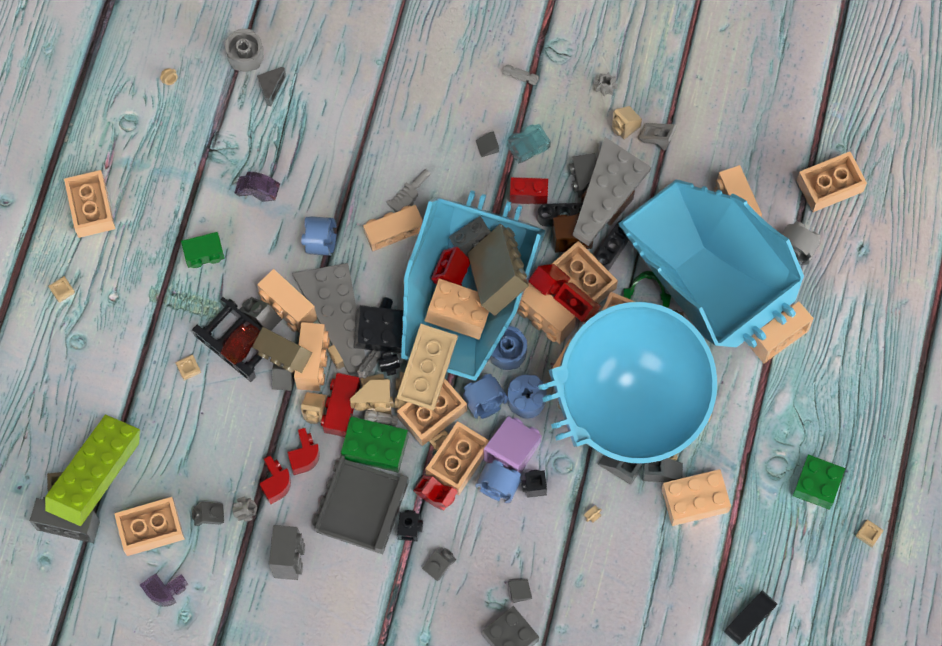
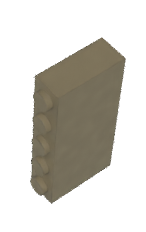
(498, 269)

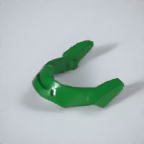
(650, 275)

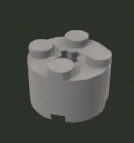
(244, 50)
(802, 240)

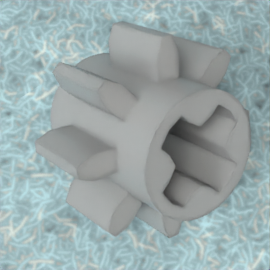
(606, 84)
(244, 509)

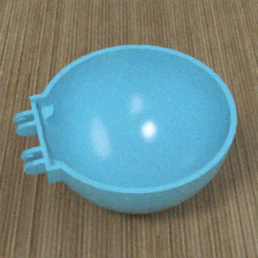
(635, 383)

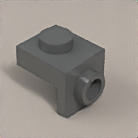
(208, 513)
(439, 563)

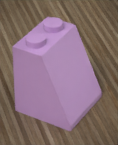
(512, 444)

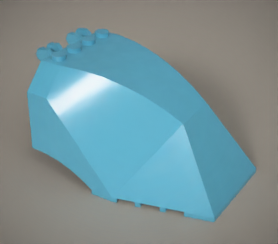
(440, 221)
(717, 261)

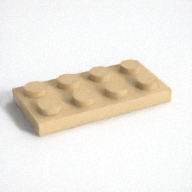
(427, 367)

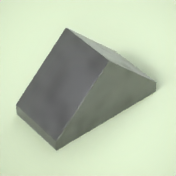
(270, 83)

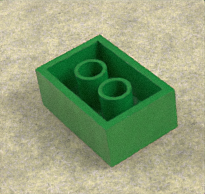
(374, 444)

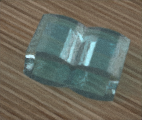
(528, 143)

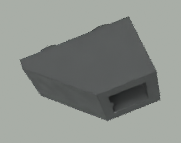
(582, 169)
(260, 313)
(282, 378)
(623, 470)
(662, 471)

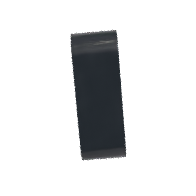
(555, 210)
(611, 254)
(750, 617)

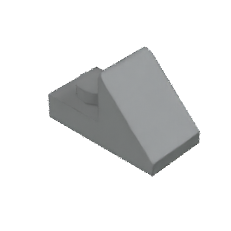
(658, 134)

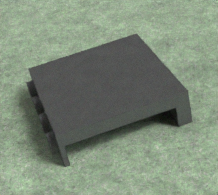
(360, 505)

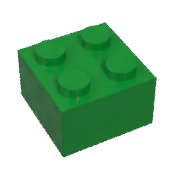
(819, 482)

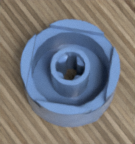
(319, 235)
(517, 353)
(484, 396)
(519, 403)
(498, 481)

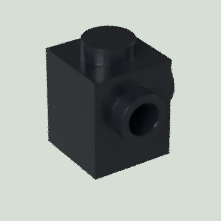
(534, 483)
(409, 526)

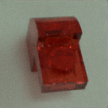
(240, 343)

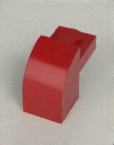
(305, 458)
(278, 484)
(435, 493)

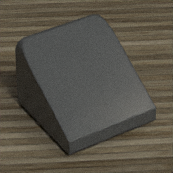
(487, 144)
(519, 590)

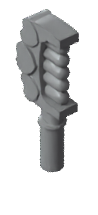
(408, 193)

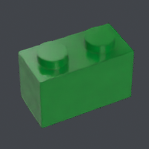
(202, 250)

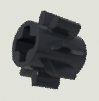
(389, 363)

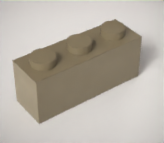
(281, 351)

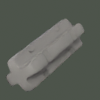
(521, 74)
(368, 364)
(381, 417)

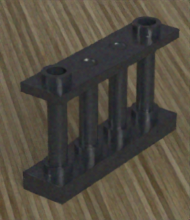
(216, 345)

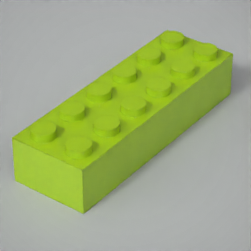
(92, 470)

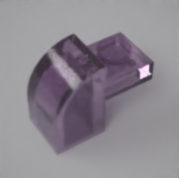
(258, 185)
(163, 594)

